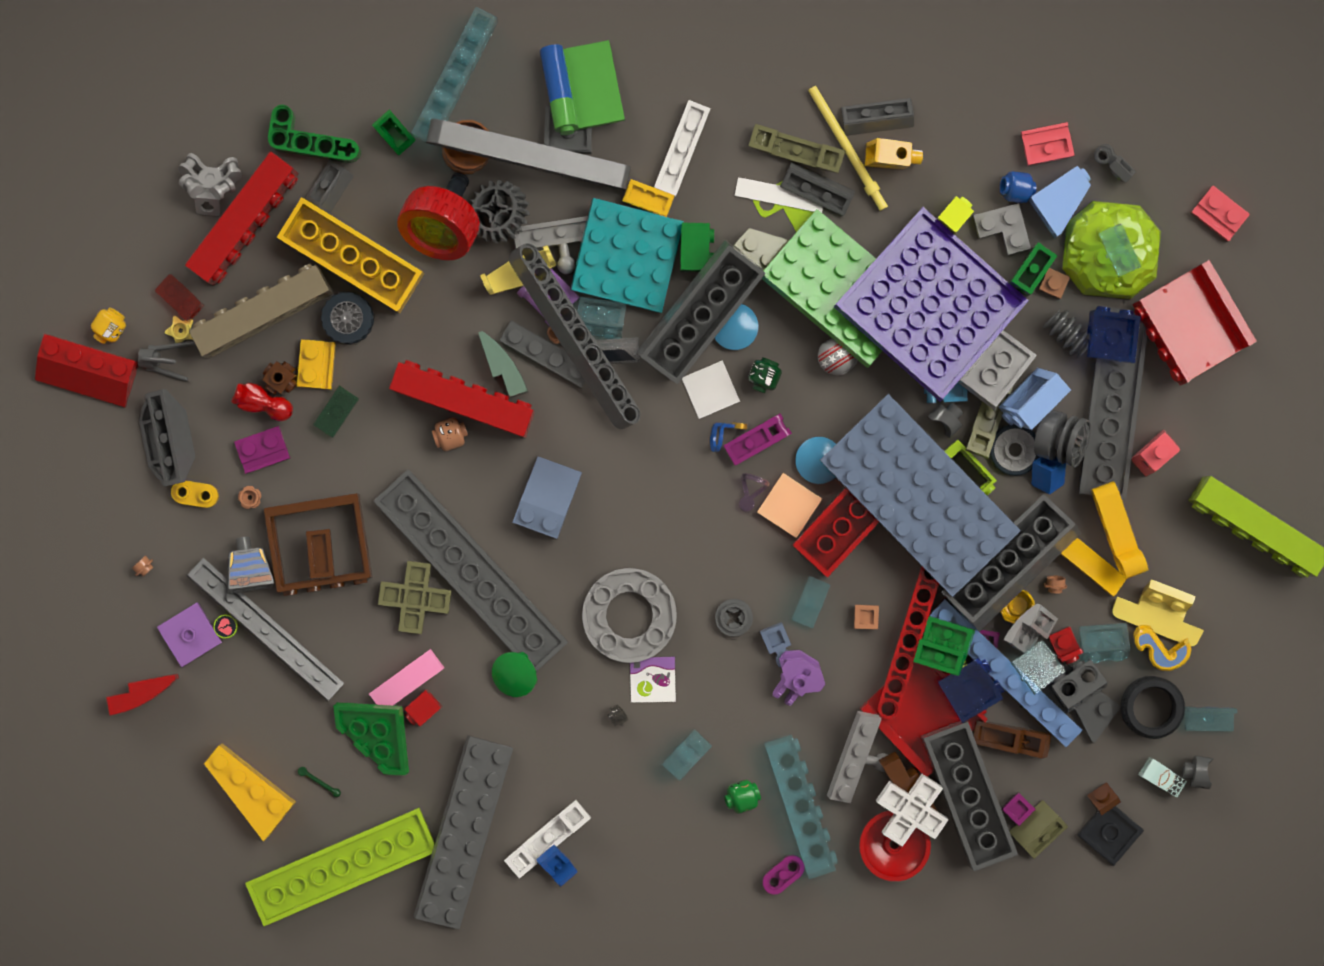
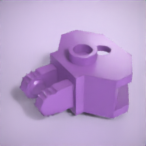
(800, 675)

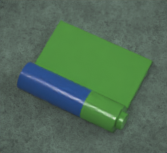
(581, 86)

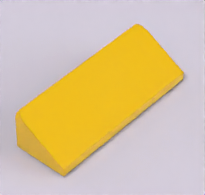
(1094, 567)

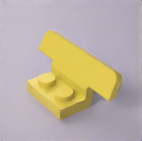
(1161, 609)

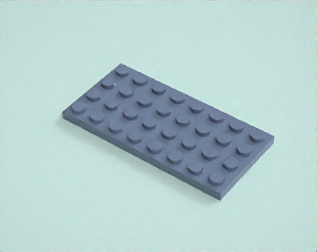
(920, 495)

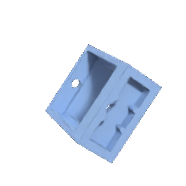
(1034, 399)

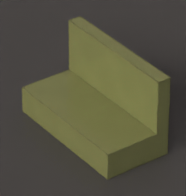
(1039, 829)

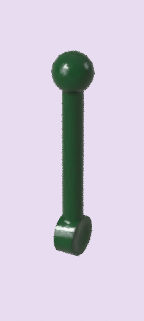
(302, 771)

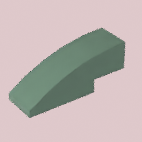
(502, 365)

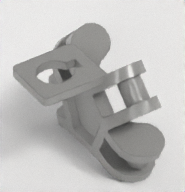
(209, 183)

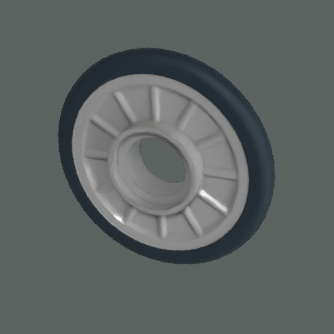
(1000, 450)

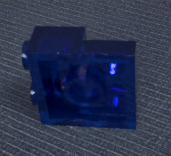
(1113, 335)
(972, 689)

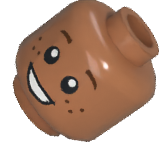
(449, 434)

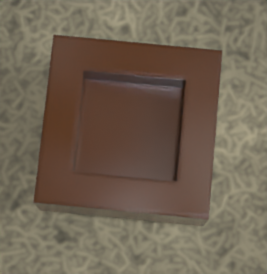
(1104, 798)

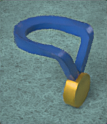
(714, 448)

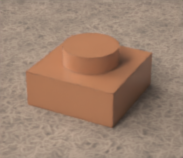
(1054, 283)
(866, 616)

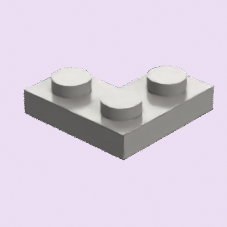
(1009, 223)

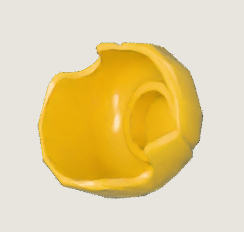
(1017, 607)

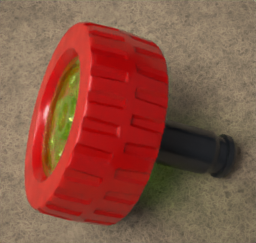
(440, 220)

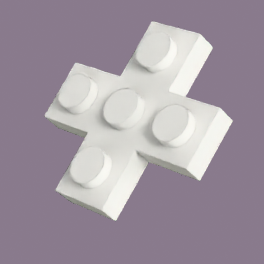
(912, 810)

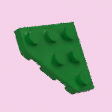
(376, 733)

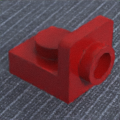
(1065, 645)

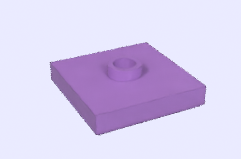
(189, 634)

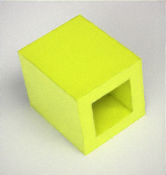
(956, 214)

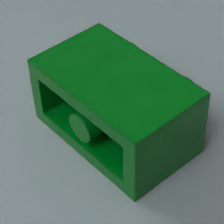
(695, 246)
(1033, 269)

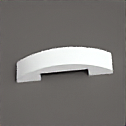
(552, 833)

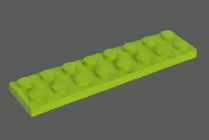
(341, 866)

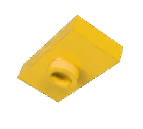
(648, 198)

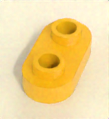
(194, 494)

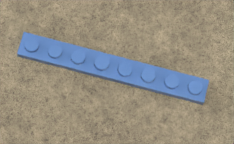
(1037, 705)

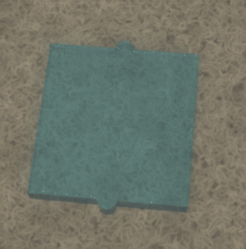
(1038, 667)

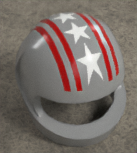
(835, 359)

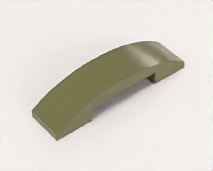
(796, 149)
(985, 429)

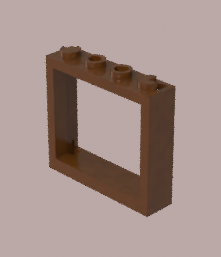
(334, 581)

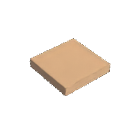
(789, 505)

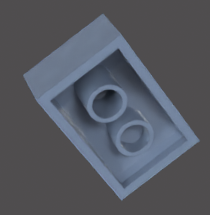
(547, 497)

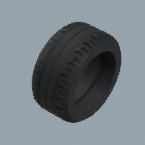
(1175, 717)

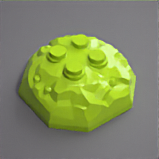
(1086, 256)

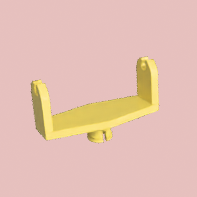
(505, 277)

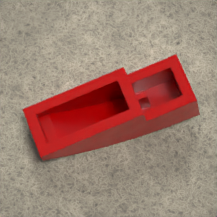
(139, 693)

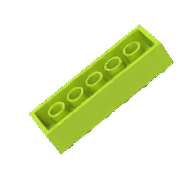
(1259, 526)

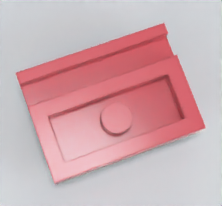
(1047, 144)
(1220, 213)

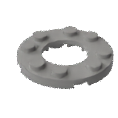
(621, 648)

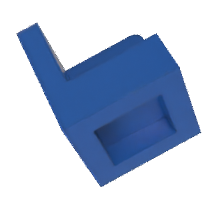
(1048, 474)

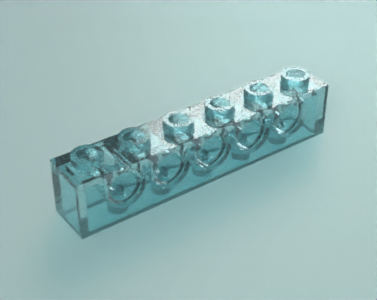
(457, 71)
(813, 865)

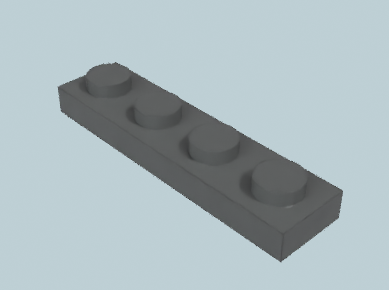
(541, 352)

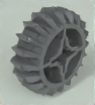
(493, 199)

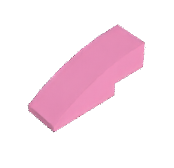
(407, 679)

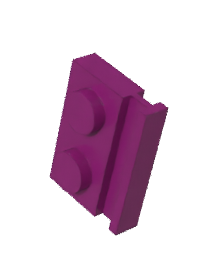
(262, 449)

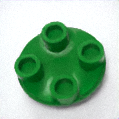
(514, 674)

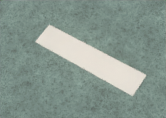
(773, 194)

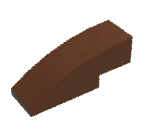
(1012, 739)
(898, 774)

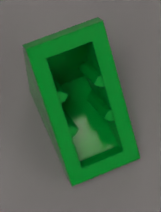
(393, 132)

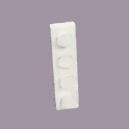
(682, 147)

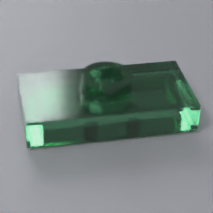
(336, 411)

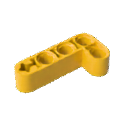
(1118, 530)

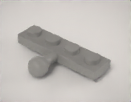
(552, 234)
(855, 756)

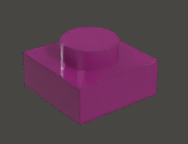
(1018, 808)

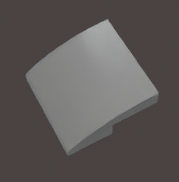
(1031, 625)

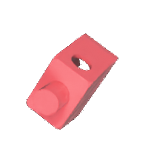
(1155, 453)

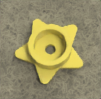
(174, 330)

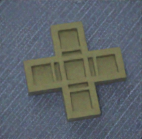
(414, 597)

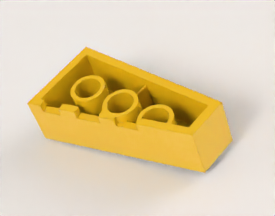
(252, 793)

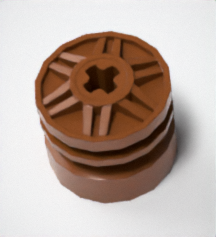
(463, 162)

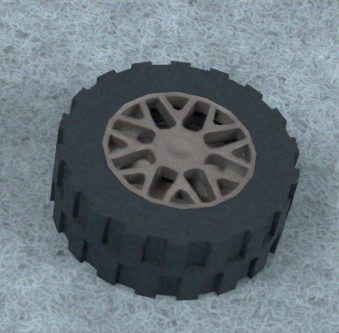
(347, 318)

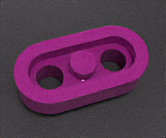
(783, 874)

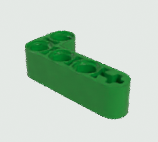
(315, 140)

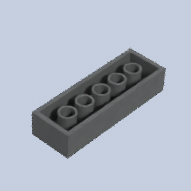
(701, 312)
(1042, 538)
(969, 795)

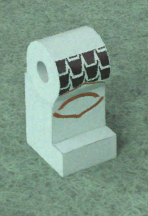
(1162, 777)

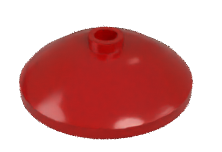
(889, 862)

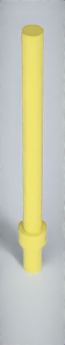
(870, 187)

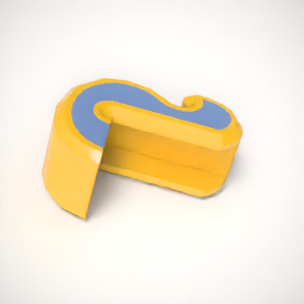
(1157, 652)

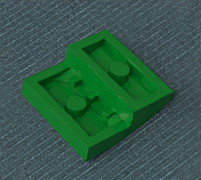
(944, 645)

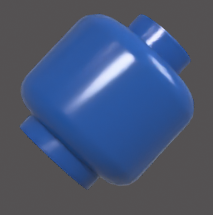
(1017, 187)

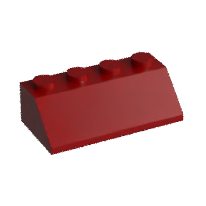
(85, 370)

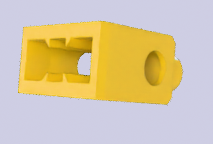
(882, 154)

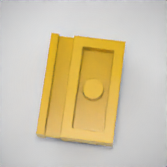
(316, 364)

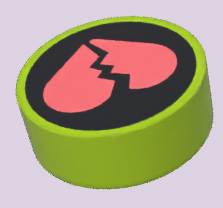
(225, 626)

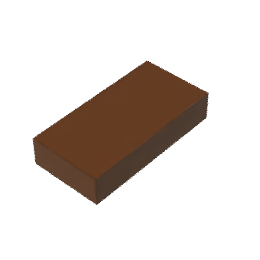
(320, 553)

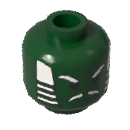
(764, 375)

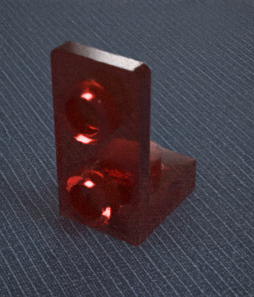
(179, 298)

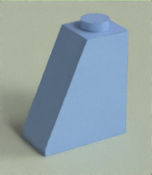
(1060, 199)

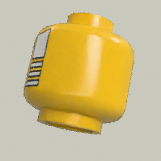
(108, 325)

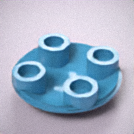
(739, 329)
(809, 462)

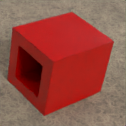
(422, 708)

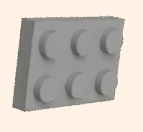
(997, 369)

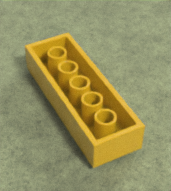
(350, 255)

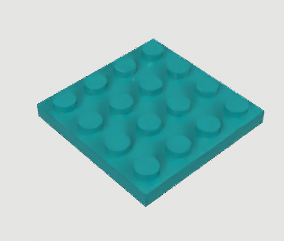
(626, 255)

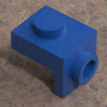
(557, 865)

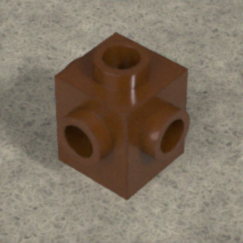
(288, 382)

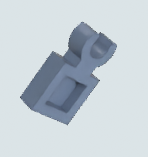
(776, 640)

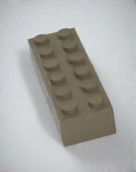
(261, 311)

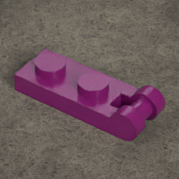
(756, 440)

